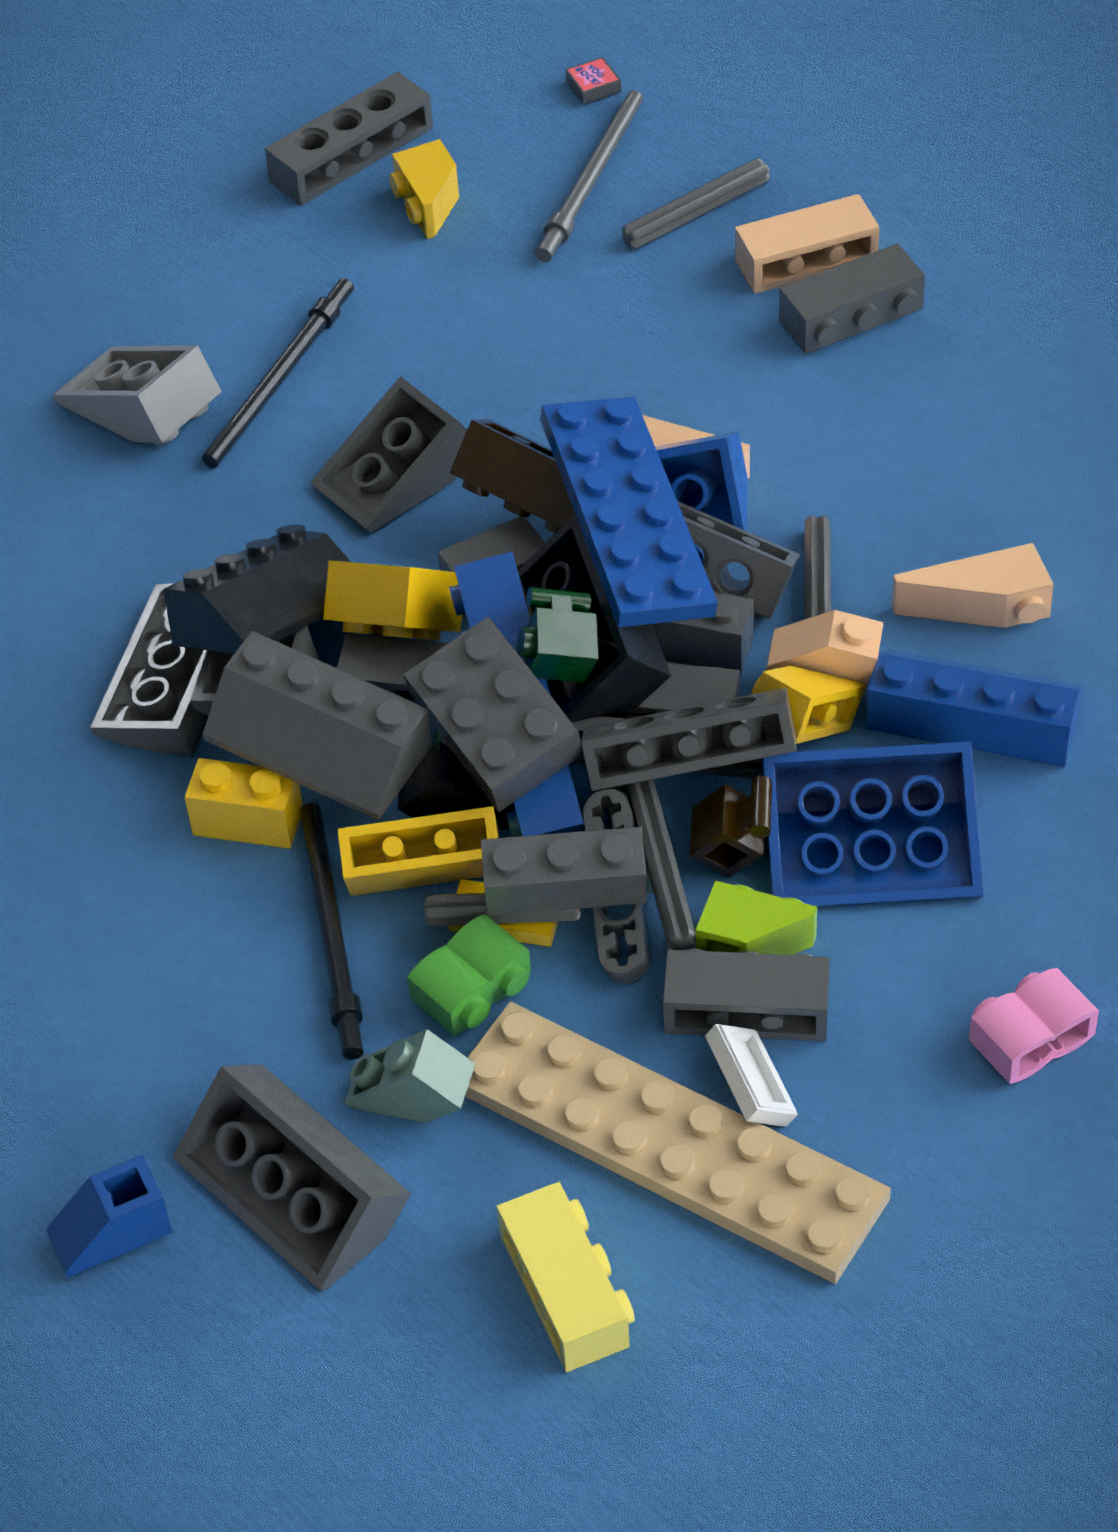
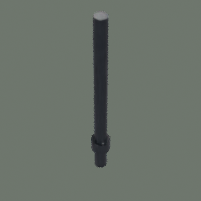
(321, 317)
(344, 1005)

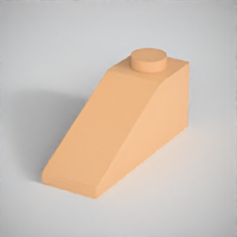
(983, 589)

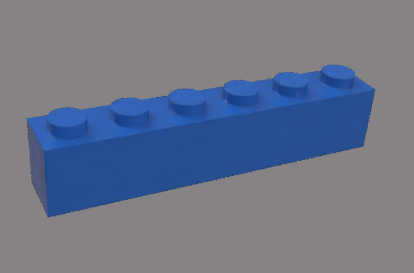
(495, 591)

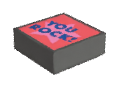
(593, 80)

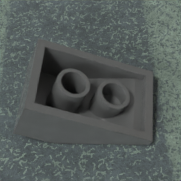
(392, 458)

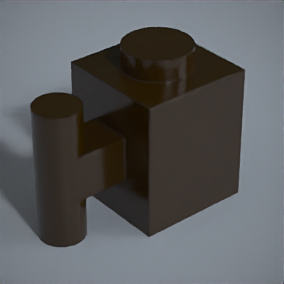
(731, 827)

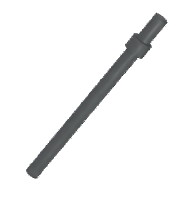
(562, 223)

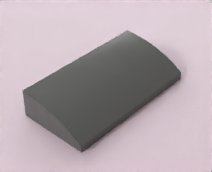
(153, 689)

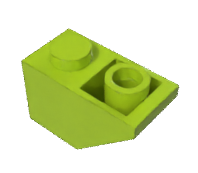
(755, 921)

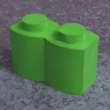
(469, 975)

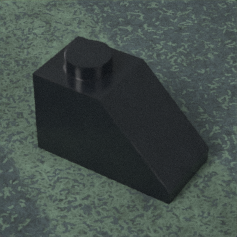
(444, 786)

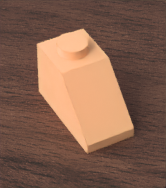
(829, 644)

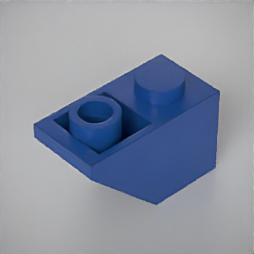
(109, 1217)

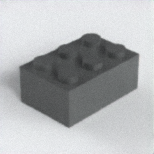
(494, 714)

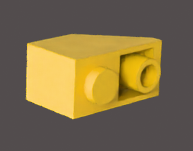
(427, 184)

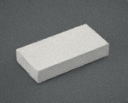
(751, 1075)

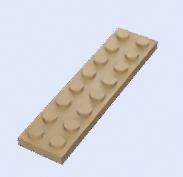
(675, 1142)

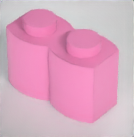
(1032, 1025)

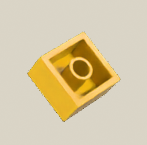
(391, 600)

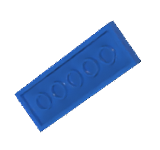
(628, 512)

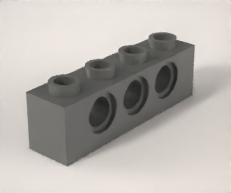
(349, 138)
(723, 543)
(689, 739)

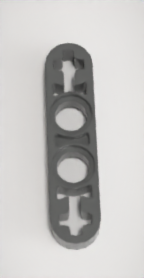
(634, 924)

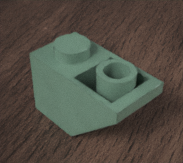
(411, 1079)

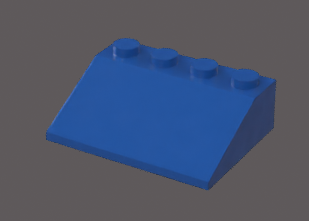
(874, 825)

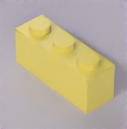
(565, 1276)

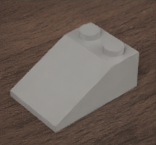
(142, 391)

